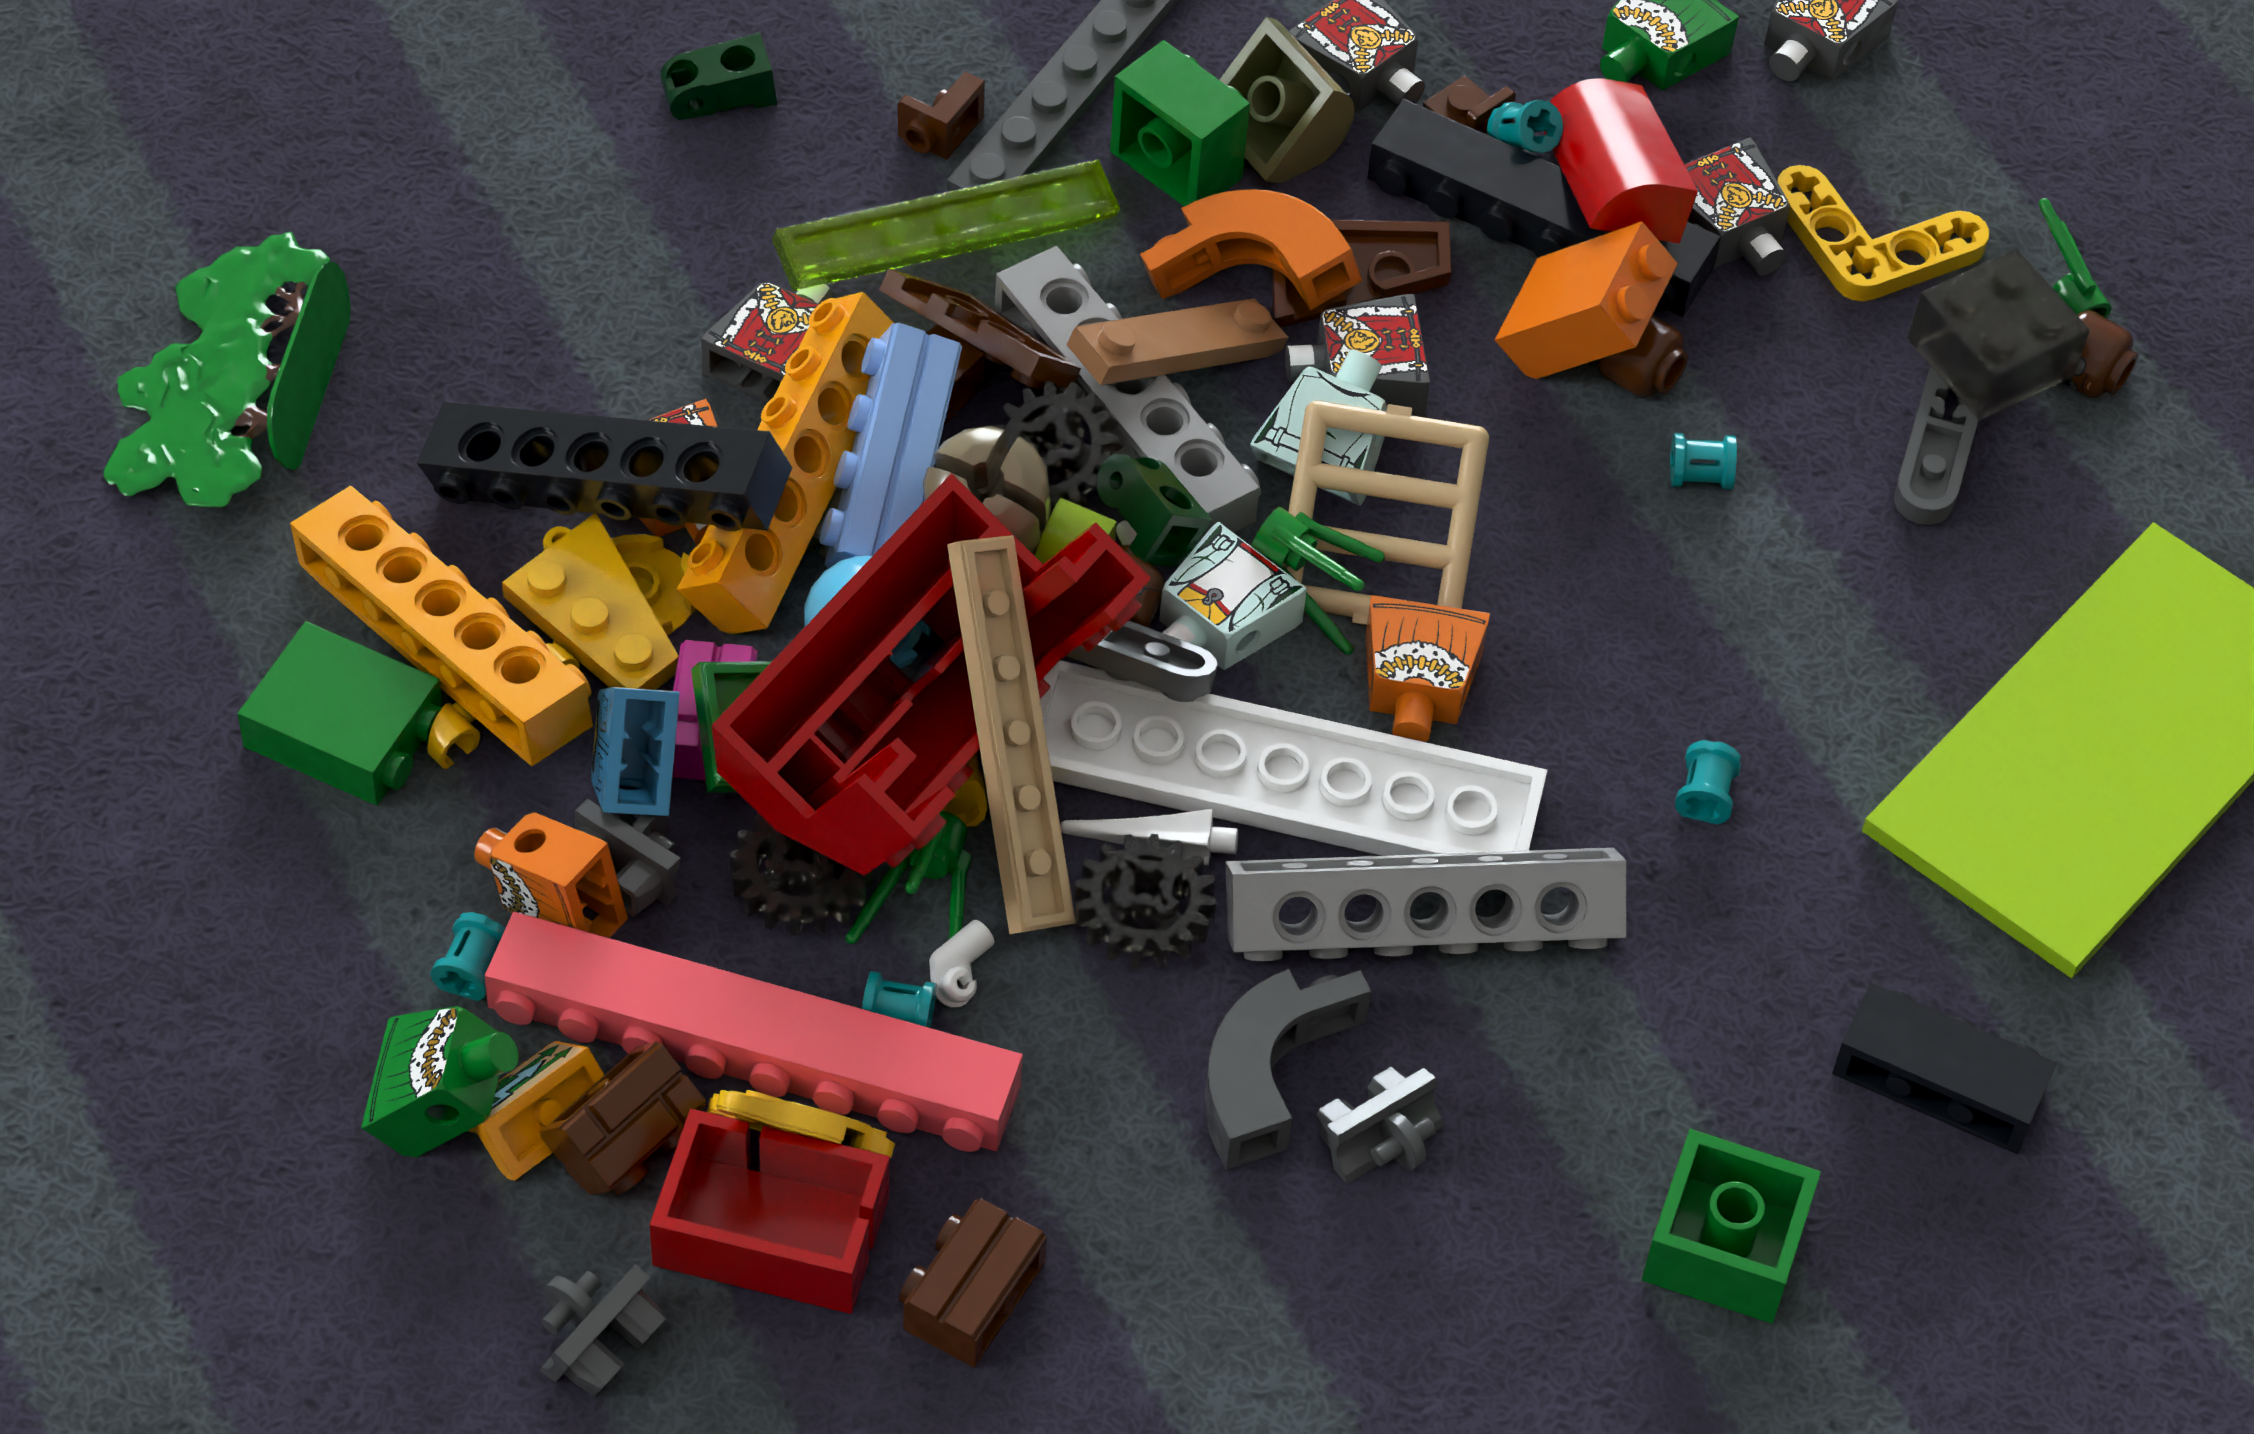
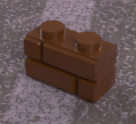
(623, 1120)
(973, 1281)

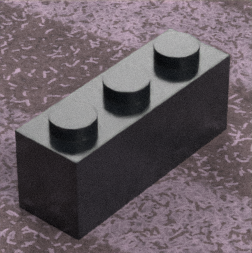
(1944, 1067)

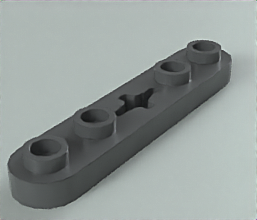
(1934, 456)
(1154, 660)

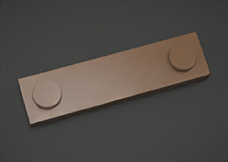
(1176, 341)

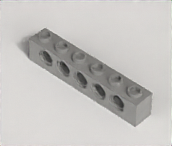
(1153, 414)
(1262, 886)

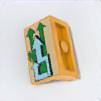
(532, 1099)

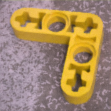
(1876, 254)

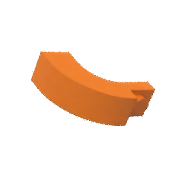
(1258, 230)

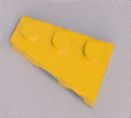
(594, 609)

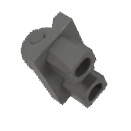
(638, 851)
(1385, 1127)
(623, 1308)

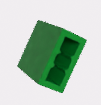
(341, 713)

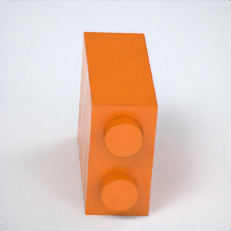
(1586, 301)

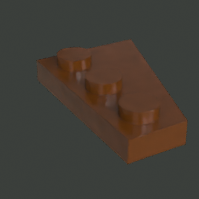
(1392, 262)
(984, 328)

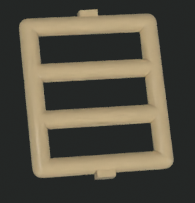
(1462, 498)

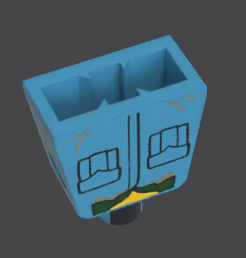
(634, 749)

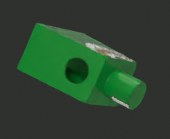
(1665, 39)
(435, 1078)

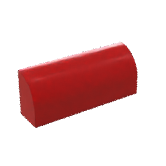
(1622, 159)

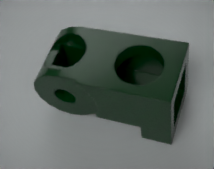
(719, 78)
(1155, 506)

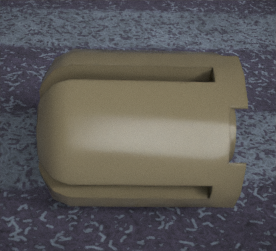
(1005, 482)

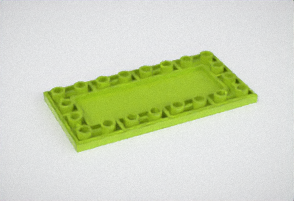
(2091, 756)

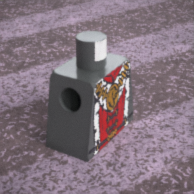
(1825, 34)
(1363, 50)
(1741, 205)
(1383, 330)
(759, 336)

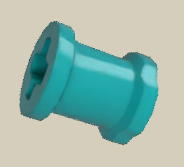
(1530, 118)
(1685, 450)
(1708, 782)
(468, 956)
(900, 1000)

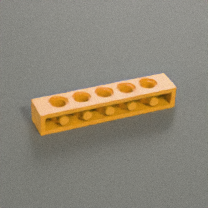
(745, 572)
(443, 625)

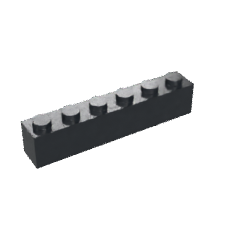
(1508, 193)

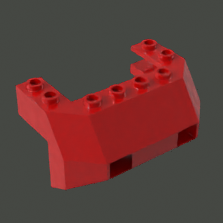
(853, 749)

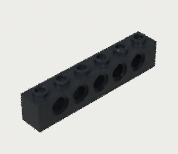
(605, 466)

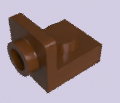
(1469, 103)
(946, 122)

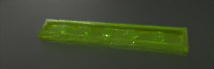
(944, 224)

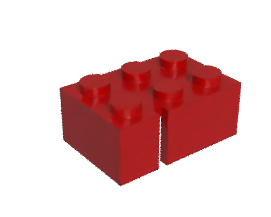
(780, 1231)

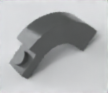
(1268, 1021)

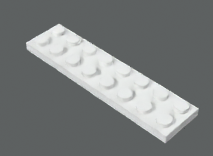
(1284, 769)

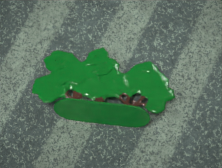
(213, 384)

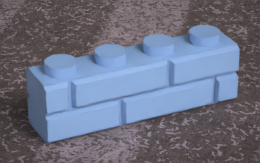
(894, 440)

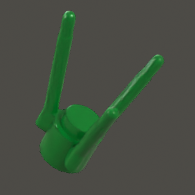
(2077, 287)
(1290, 543)
(940, 855)

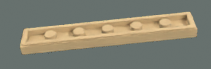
(1011, 733)

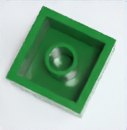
(1179, 125)
(1730, 1226)

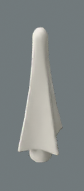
(1191, 828)

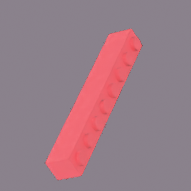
(754, 1032)

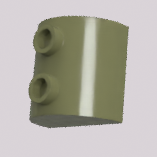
(1294, 104)

